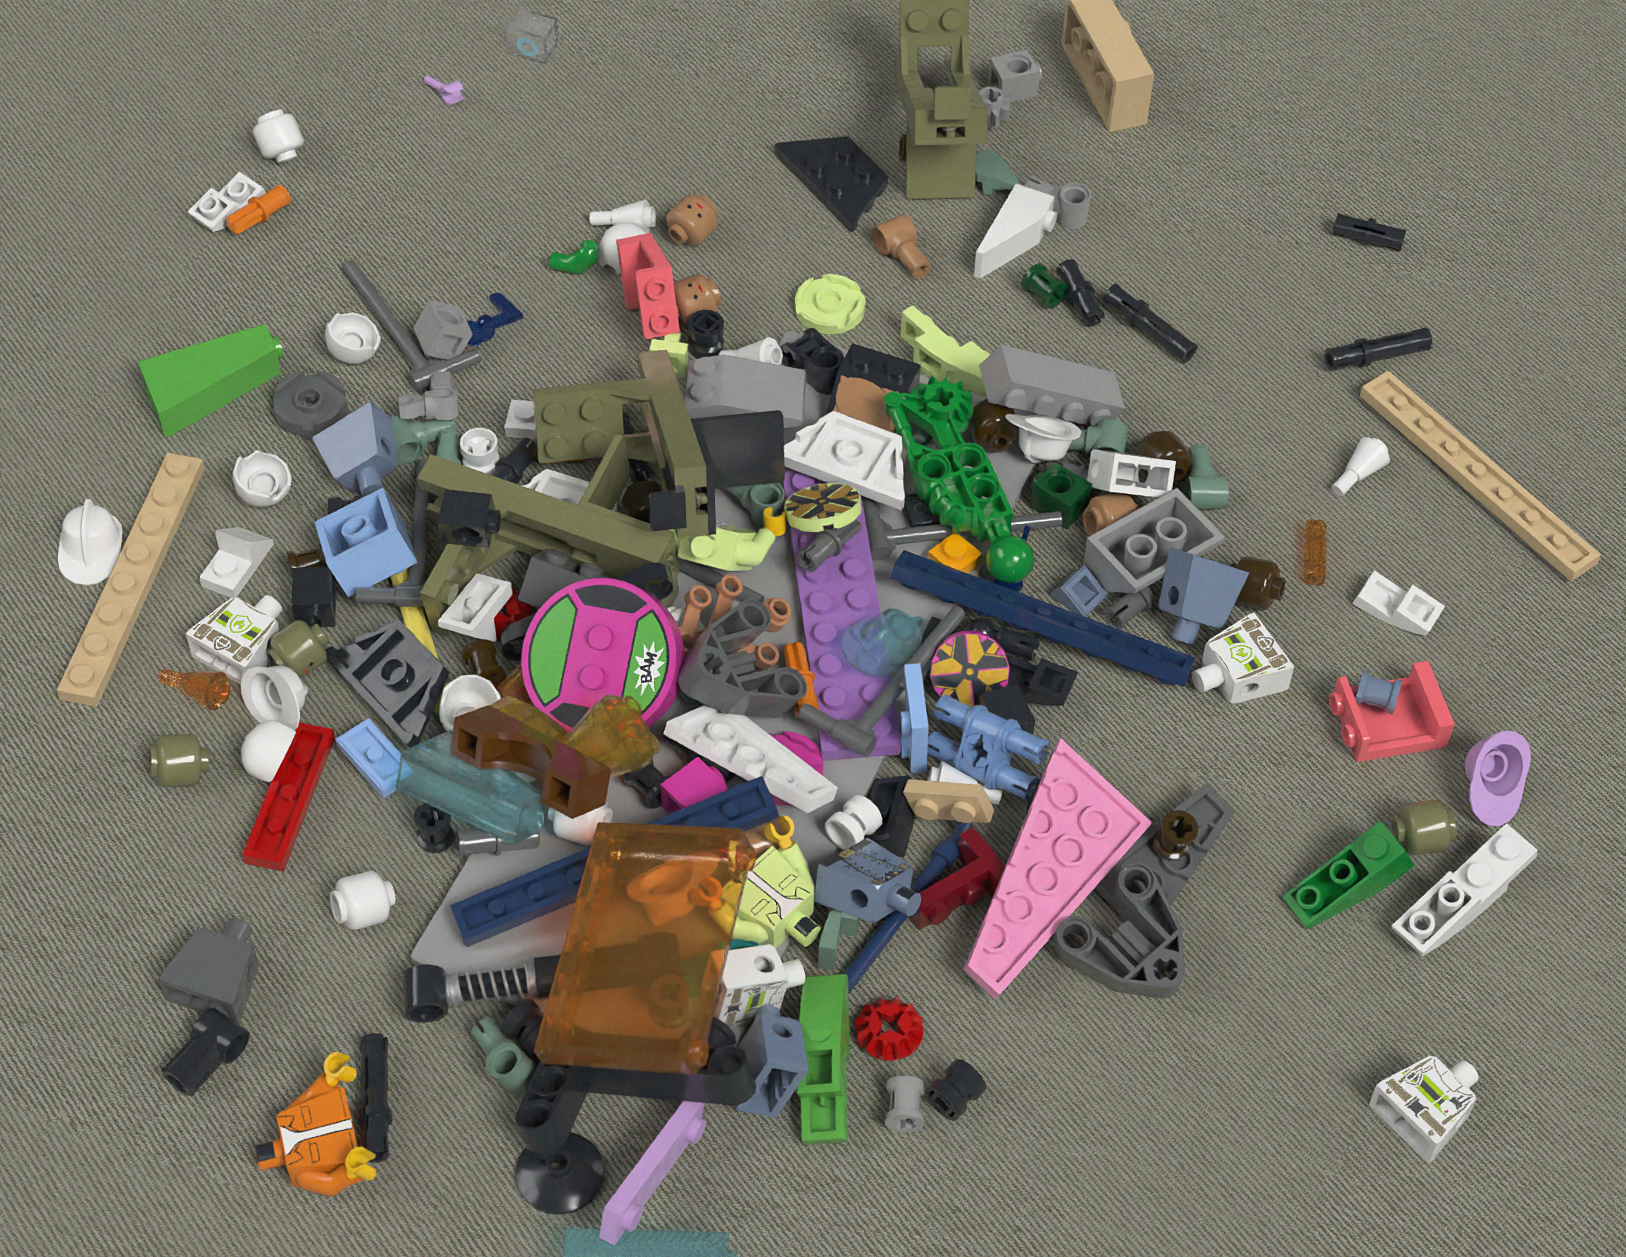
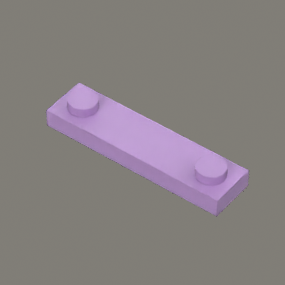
(626, 1205)

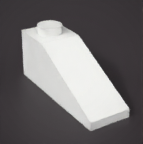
(1016, 228)

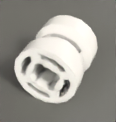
(479, 450)
(858, 819)

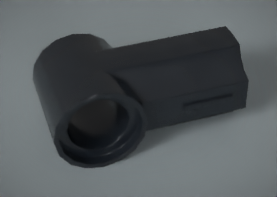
(212, 1042)

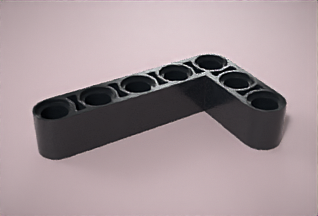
(560, 1090)

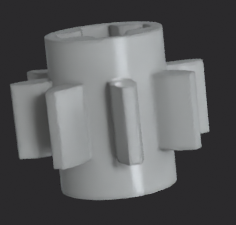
(997, 106)

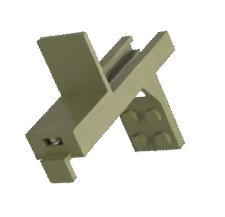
(944, 123)
(542, 522)

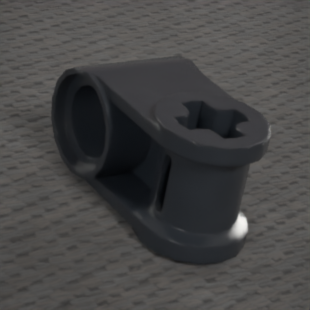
(816, 357)

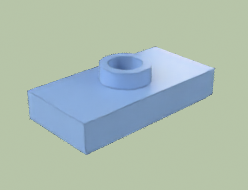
(372, 756)

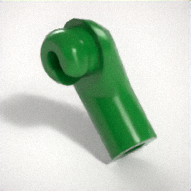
(579, 261)

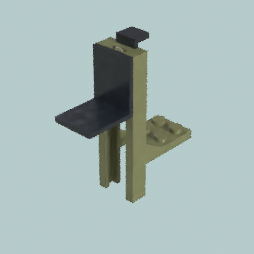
(688, 453)

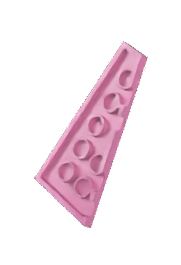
(1061, 854)

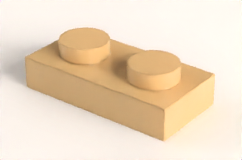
(948, 801)

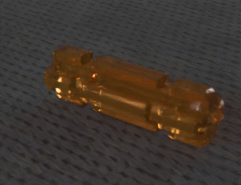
(1315, 552)

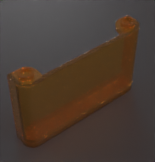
(646, 948)

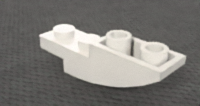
(1466, 892)

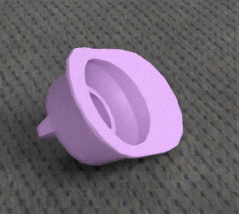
(1497, 776)

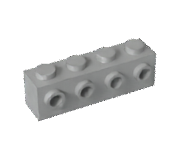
(1050, 386)

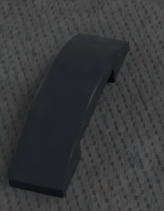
(1040, 684)

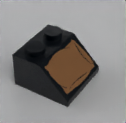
(866, 379)

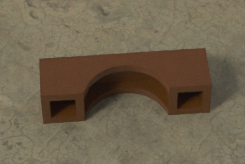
(498, 741)

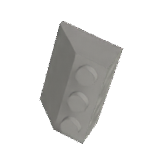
(1137, 547)

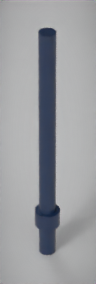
(942, 858)

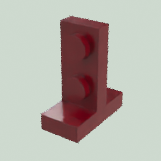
(965, 886)

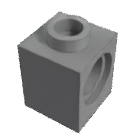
(1015, 75)
(442, 330)

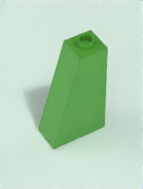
(208, 375)

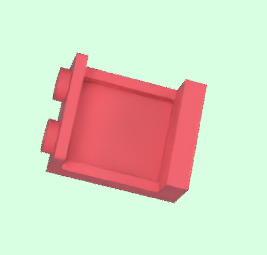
(648, 284)
(1417, 724)

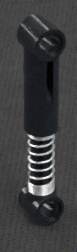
(431, 992)

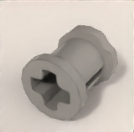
(905, 1104)

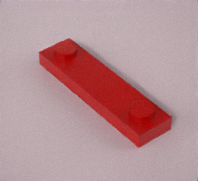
(289, 798)

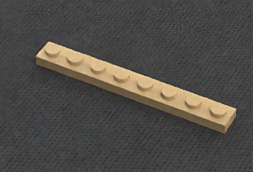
(1480, 476)
(130, 580)

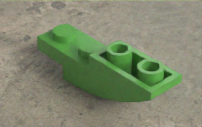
(827, 1048)

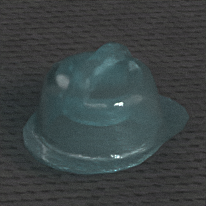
(882, 642)

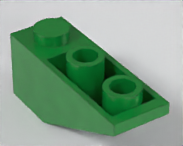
(1350, 876)

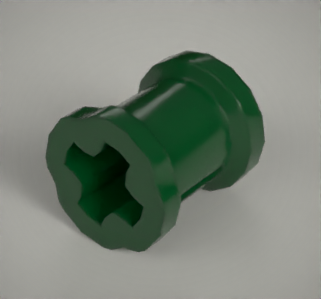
(1044, 286)

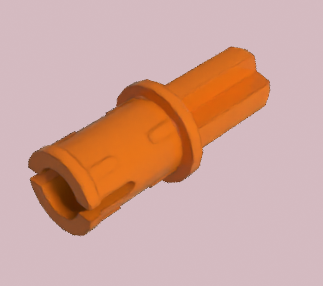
(258, 209)
(796, 658)

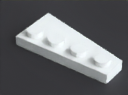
(751, 753)

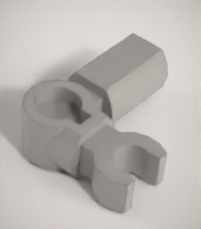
(438, 403)

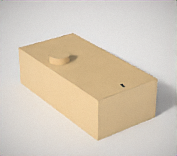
(1108, 62)

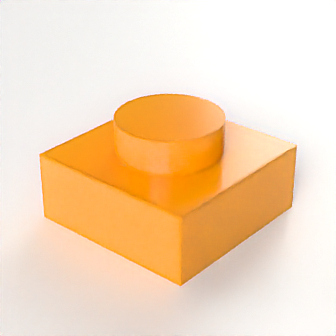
(956, 553)

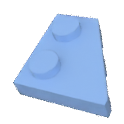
(914, 720)

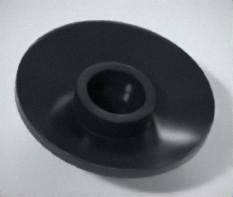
(564, 1189)

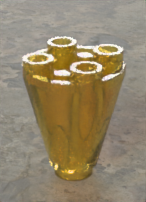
(615, 735)

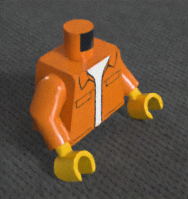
(320, 1136)

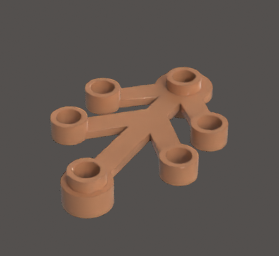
(722, 606)

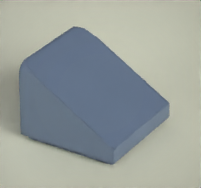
(1079, 591)

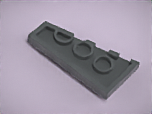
(1211, 816)

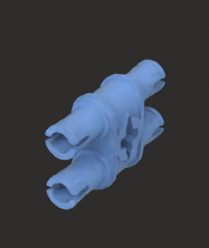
(987, 747)

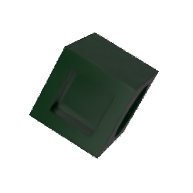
(1060, 491)

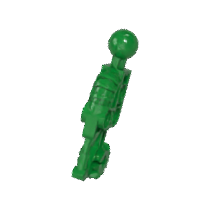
(944, 413)

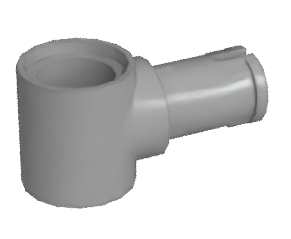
(1070, 201)

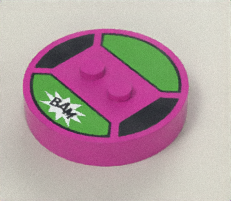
(601, 642)

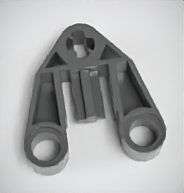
(714, 673)
(1107, 964)

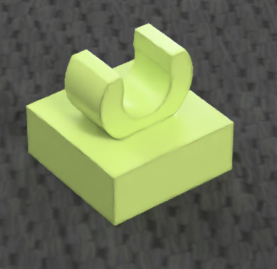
(677, 352)

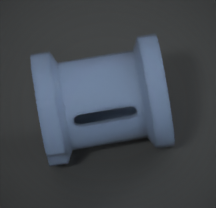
(1378, 692)

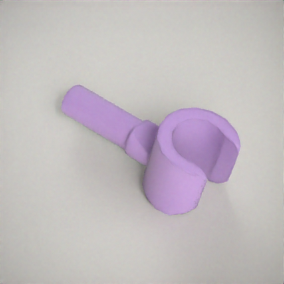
(449, 92)

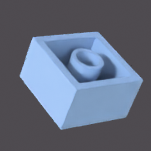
(365, 542)

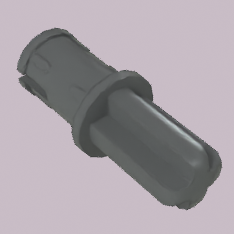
(825, 545)
(481, 841)

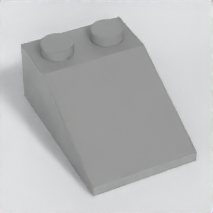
(741, 386)

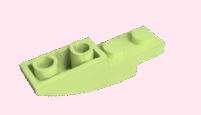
(941, 353)

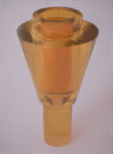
(207, 688)

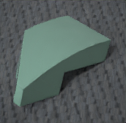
(994, 172)
(836, 924)

